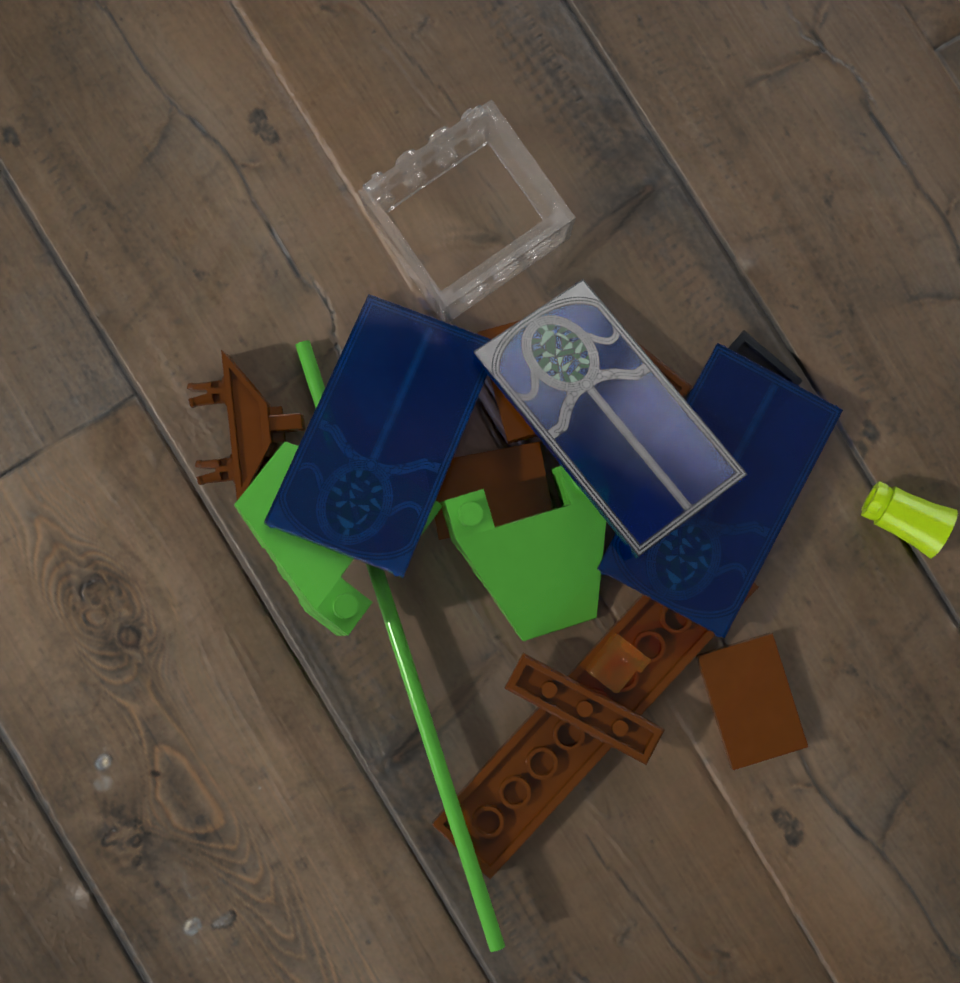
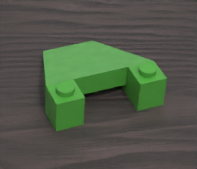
(536, 566)
(307, 567)

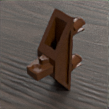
(252, 425)

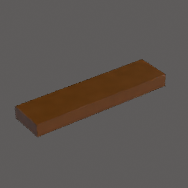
(584, 708)

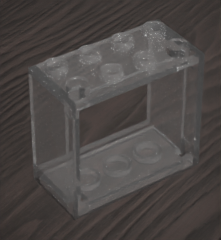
(443, 152)

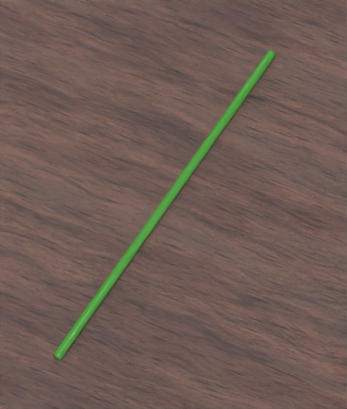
(421, 710)

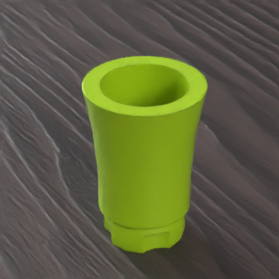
(910, 517)

